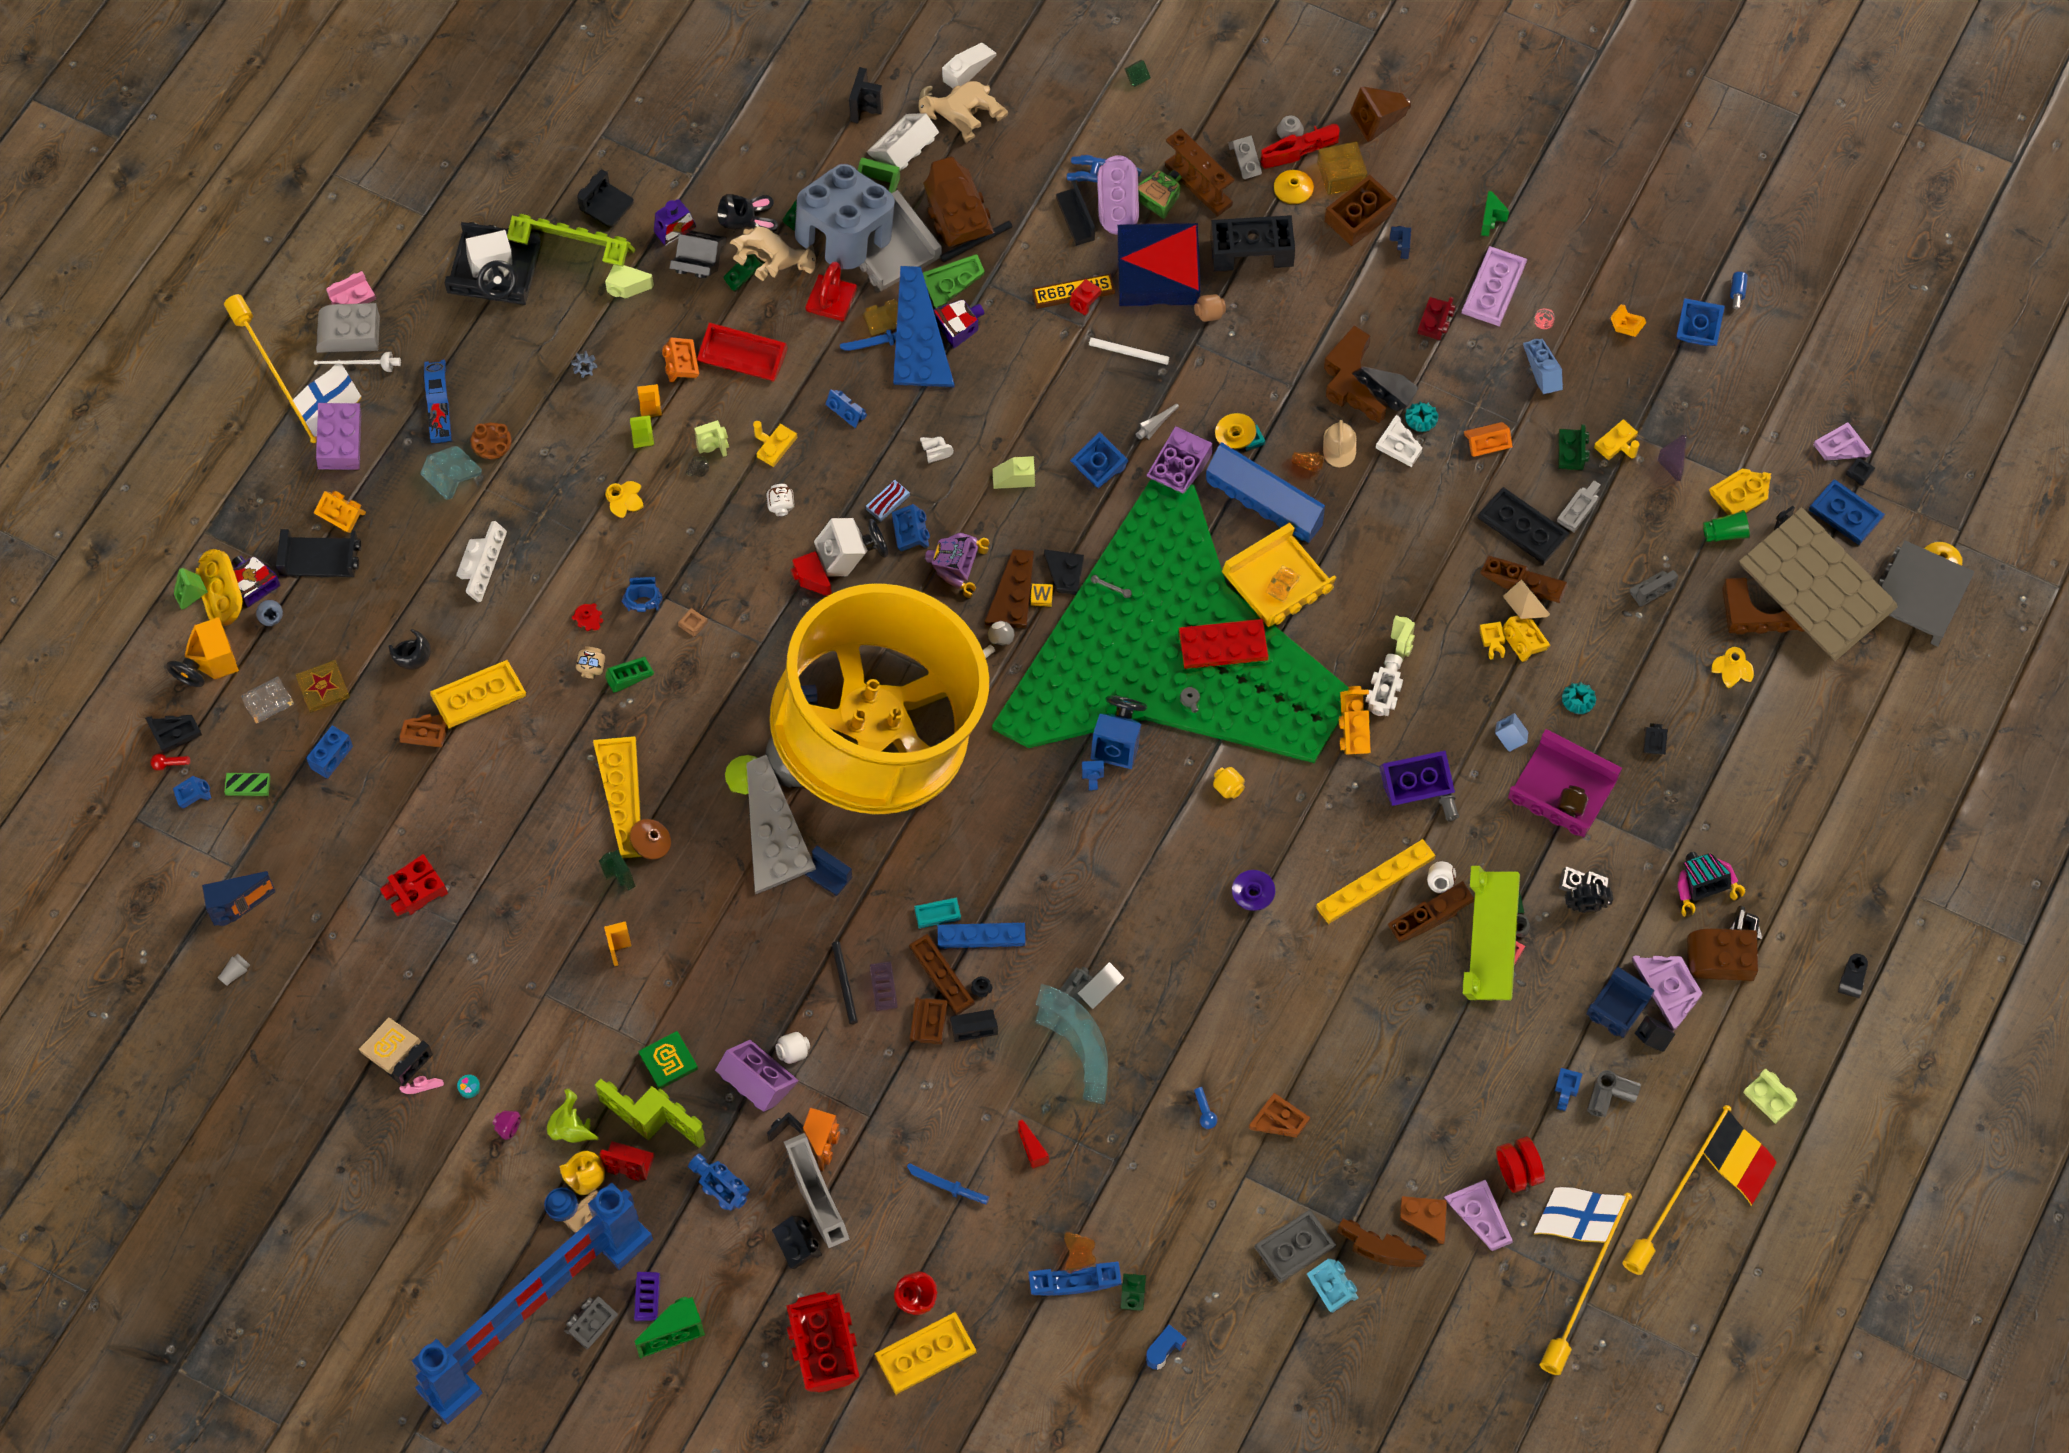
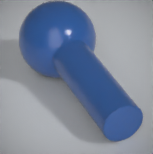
(1207, 1119)

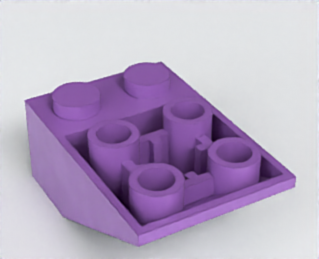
(1181, 460)

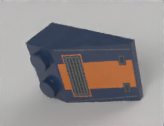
(235, 897)

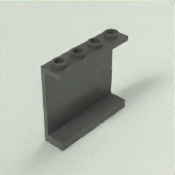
(1925, 588)

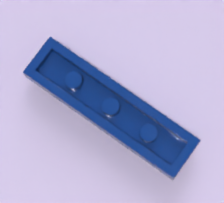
(981, 935)

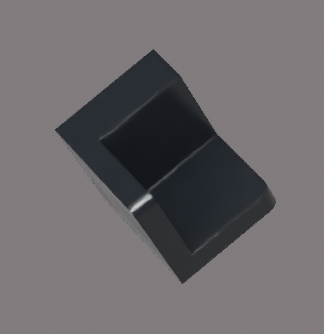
(1654, 1033)

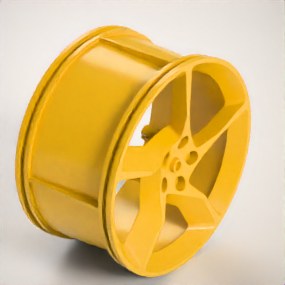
(876, 714)

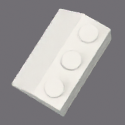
(904, 140)

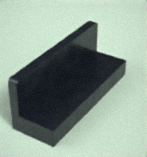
(1076, 215)

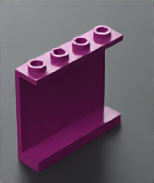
(1557, 766)

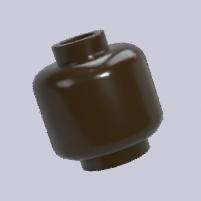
(1573, 801)

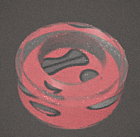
(1544, 318)

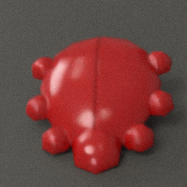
(588, 616)

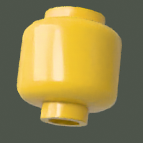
(1228, 782)

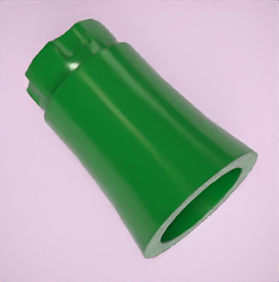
(1727, 527)

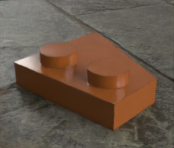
(424, 731)
(1280, 1118)
(1425, 1215)

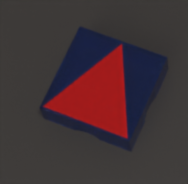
(1158, 264)

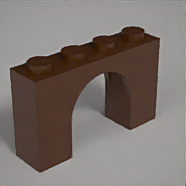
(1745, 618)

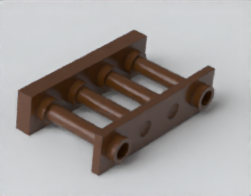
(1199, 172)

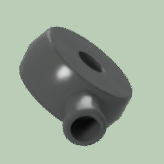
(1190, 702)

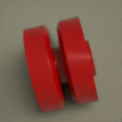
(1520, 1164)

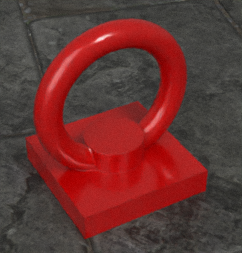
(831, 295)

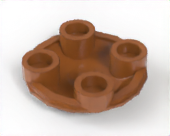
(490, 440)

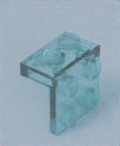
(449, 468)

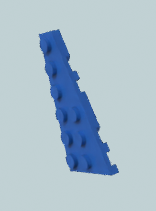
(919, 347)

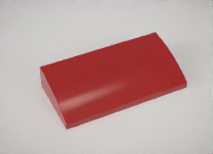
(742, 352)

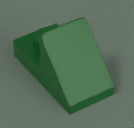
(1494, 211)

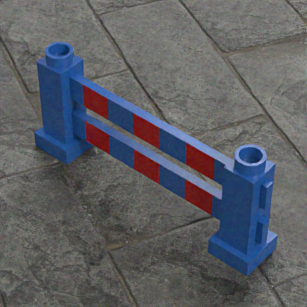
(611, 1231)

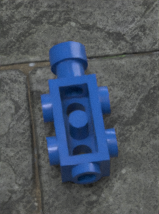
(720, 1182)

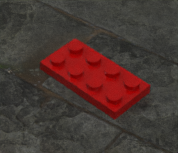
(1223, 644)

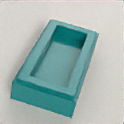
(937, 913)

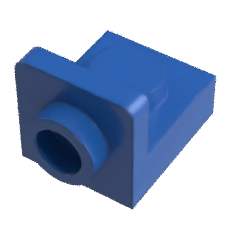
(191, 791)

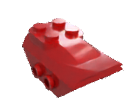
(823, 1342)

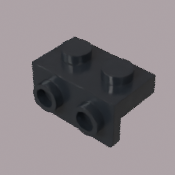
(796, 1241)

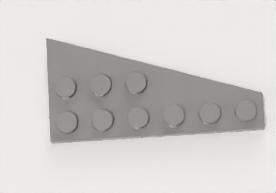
(776, 840)

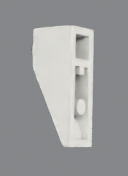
(966, 65)

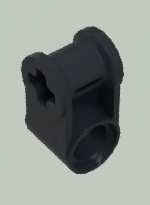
(1852, 978)

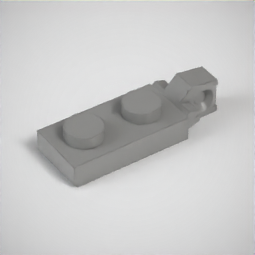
(1579, 507)

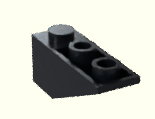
(1390, 387)

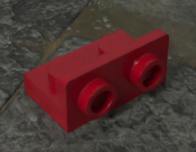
(1436, 317)

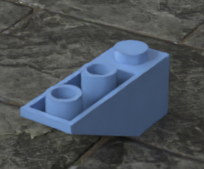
(1544, 366)

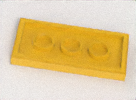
(478, 693)
(925, 1353)

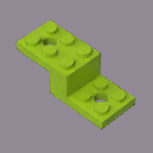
(650, 1112)

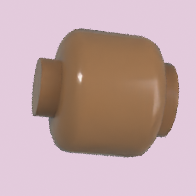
(1210, 307)

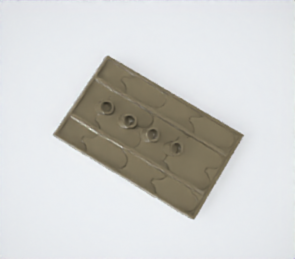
(1818, 584)

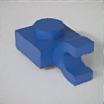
(1093, 770)
(1567, 1084)

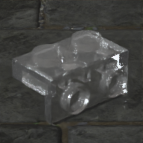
(267, 700)

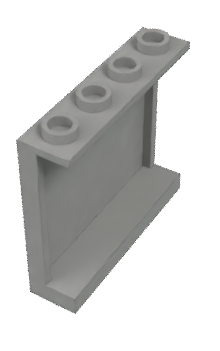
(909, 246)

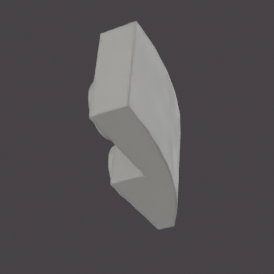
(1100, 985)

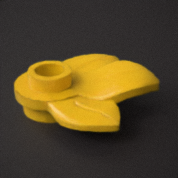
(626, 499)
(1732, 669)

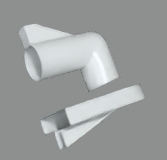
(940, 451)

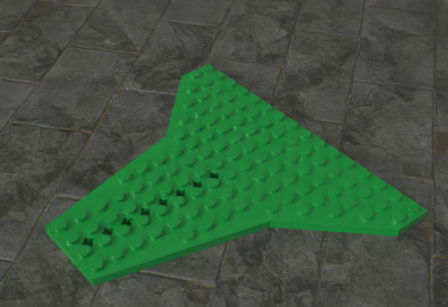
(1135, 648)

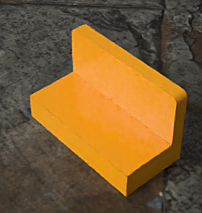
(617, 938)

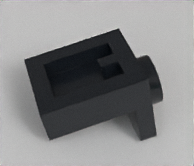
(1655, 739)

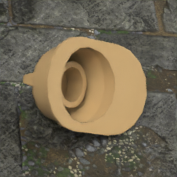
(1339, 445)

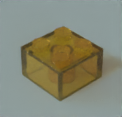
(1341, 167)

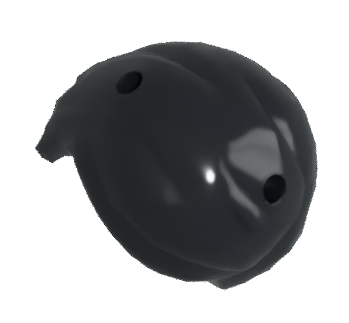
(411, 653)

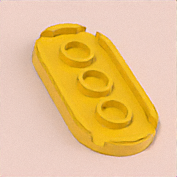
(223, 593)

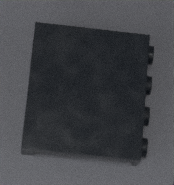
(523, 260)

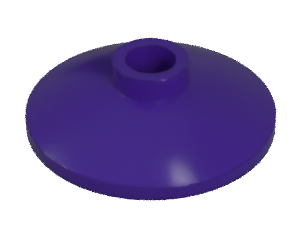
(1253, 881)

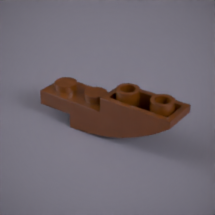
(1508, 574)
(1431, 914)
(1387, 1251)

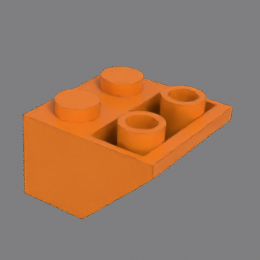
(822, 1133)

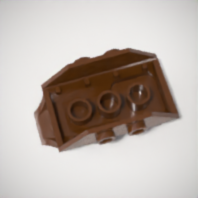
(955, 203)

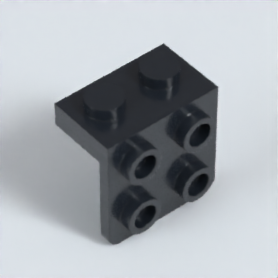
(603, 200)

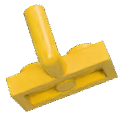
(1617, 440)
(774, 445)

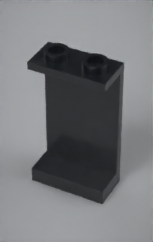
(317, 556)

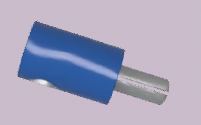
(1738, 288)

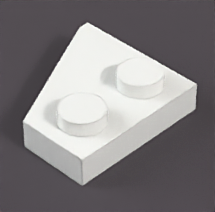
(1399, 443)

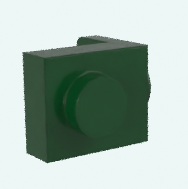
(1133, 1292)

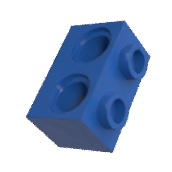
(329, 752)

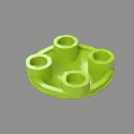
(737, 774)

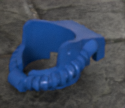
(642, 588)

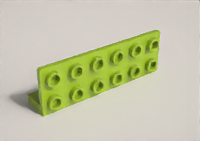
(615, 248)
(1492, 935)

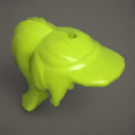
(567, 1125)

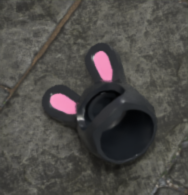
(738, 212)

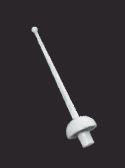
(387, 362)

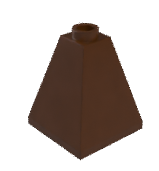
(1378, 110)

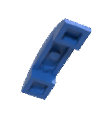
(1082, 1281)

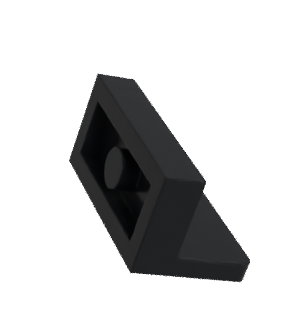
(974, 1025)

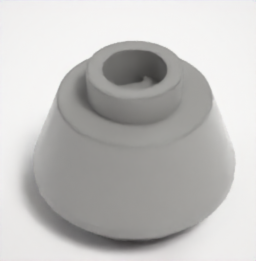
(1288, 126)

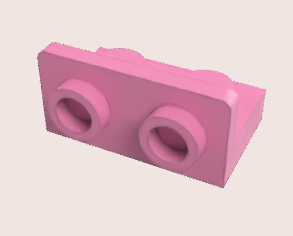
(351, 290)

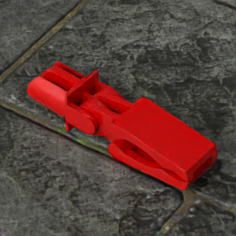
(1292, 147)

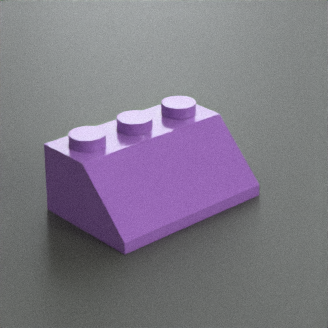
(756, 1075)

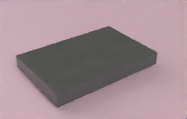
(1295, 1246)

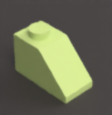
(627, 281)
(1015, 473)

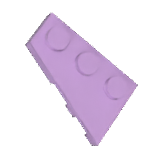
(1481, 1214)

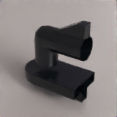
(1753, 921)

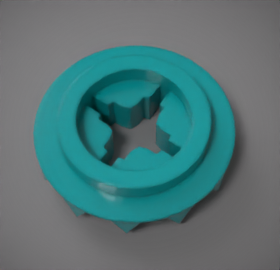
(1415, 421)
(1575, 705)

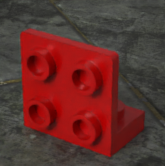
(627, 1160)

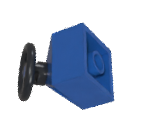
(1117, 735)

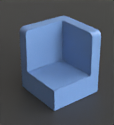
(1511, 732)

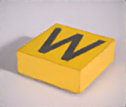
(1041, 595)

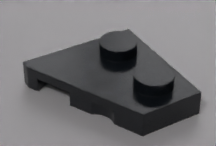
(1065, 570)
(173, 731)

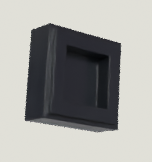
(1860, 471)

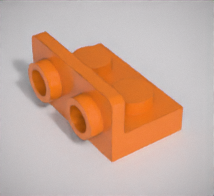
(680, 359)

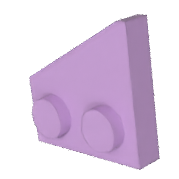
(1842, 444)

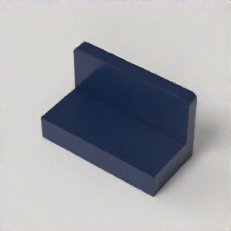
(829, 871)

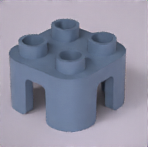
(847, 211)

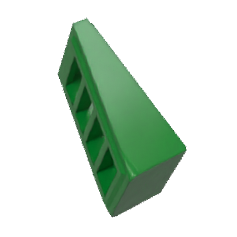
(624, 682)

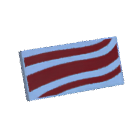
(887, 500)

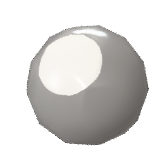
(1001, 633)

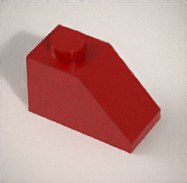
(811, 574)

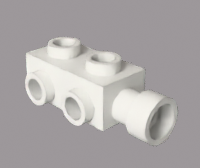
(1382, 696)

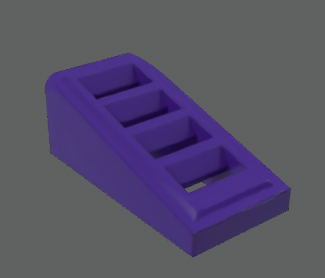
(647, 1277)

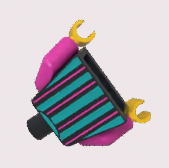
(1705, 877)

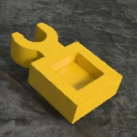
(1493, 636)

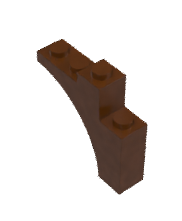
(1345, 387)

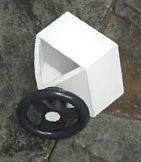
(490, 262)
(843, 546)

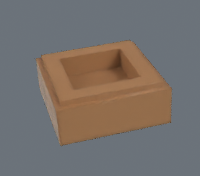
(692, 622)

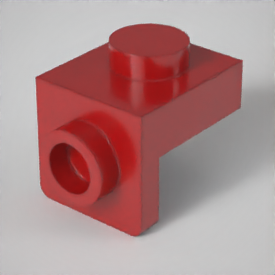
(1084, 296)

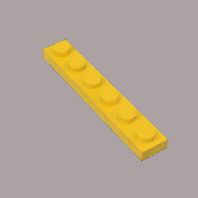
(1375, 881)

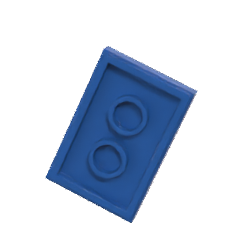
(1846, 512)

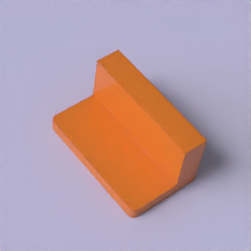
(1489, 439)

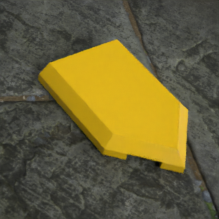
(1741, 491)

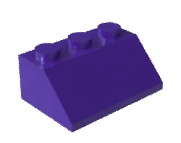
(1417, 778)

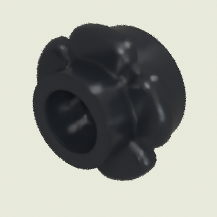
(981, 981)

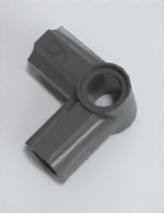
(1602, 1095)

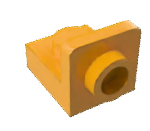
(1353, 699)

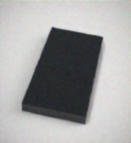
(1523, 525)

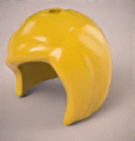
(583, 1172)

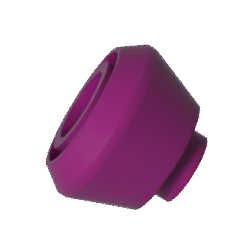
(507, 1123)

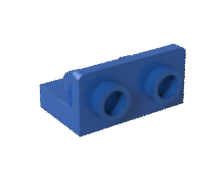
(910, 527)

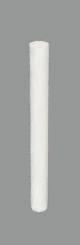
(1129, 351)

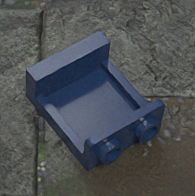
(1620, 1003)

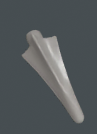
(1150, 426)

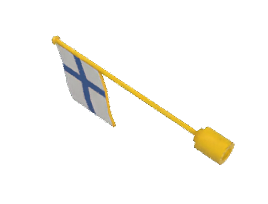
(331, 387)
(1584, 1218)

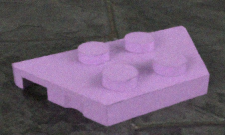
(1673, 986)

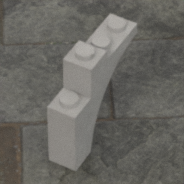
(815, 1191)

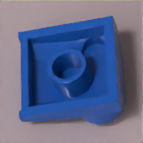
(1700, 322)
(1099, 460)

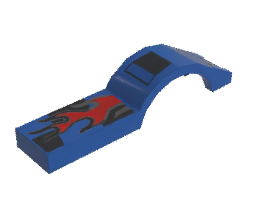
(437, 401)

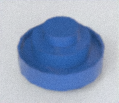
(561, 1204)

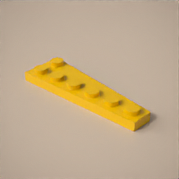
(620, 779)

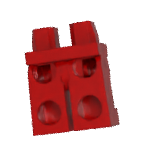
(414, 885)

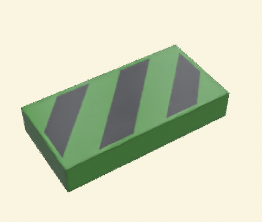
(247, 784)

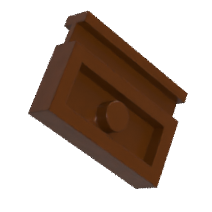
(928, 1020)

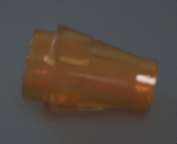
(1309, 460)

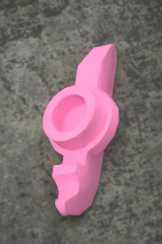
(421, 1084)

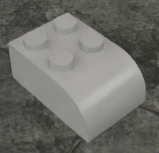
(348, 328)

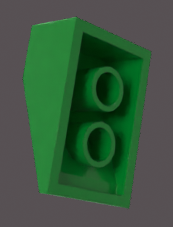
(673, 1327)

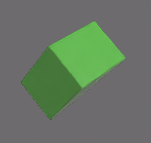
(188, 588)

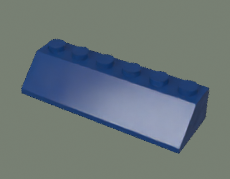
(1265, 492)

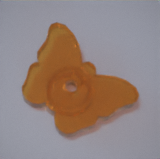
(1077, 1244)

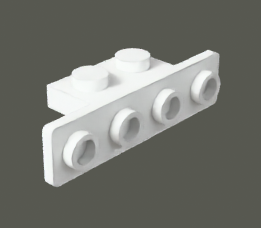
(480, 560)

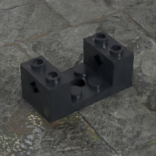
(1231, 240)

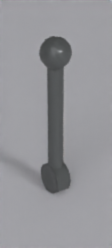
(1126, 593)

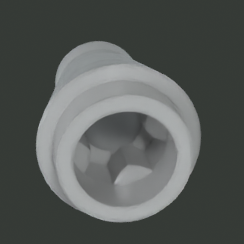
(235, 968)

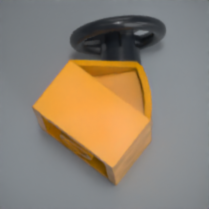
(207, 651)

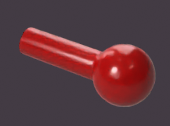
(160, 761)

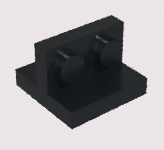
(865, 96)

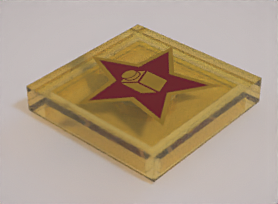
(322, 686)

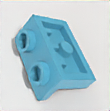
(1332, 1284)

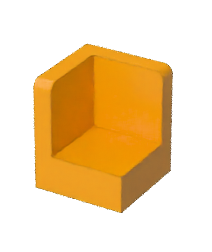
(649, 400)

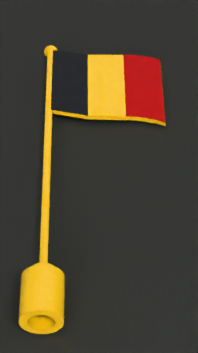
(1735, 1157)

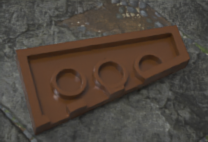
(1013, 593)

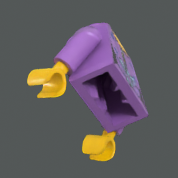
(955, 559)

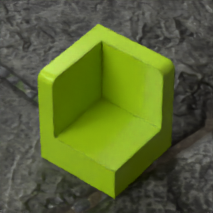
(642, 431)

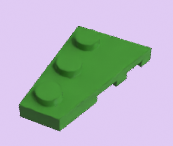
(951, 279)

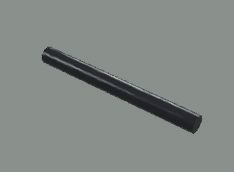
(972, 243)
(845, 986)

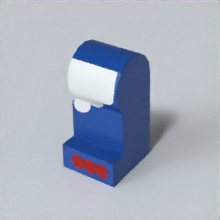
(1163, 1346)

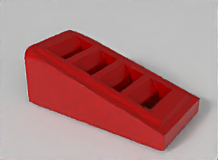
(1035, 1151)

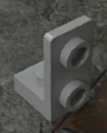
(1246, 156)

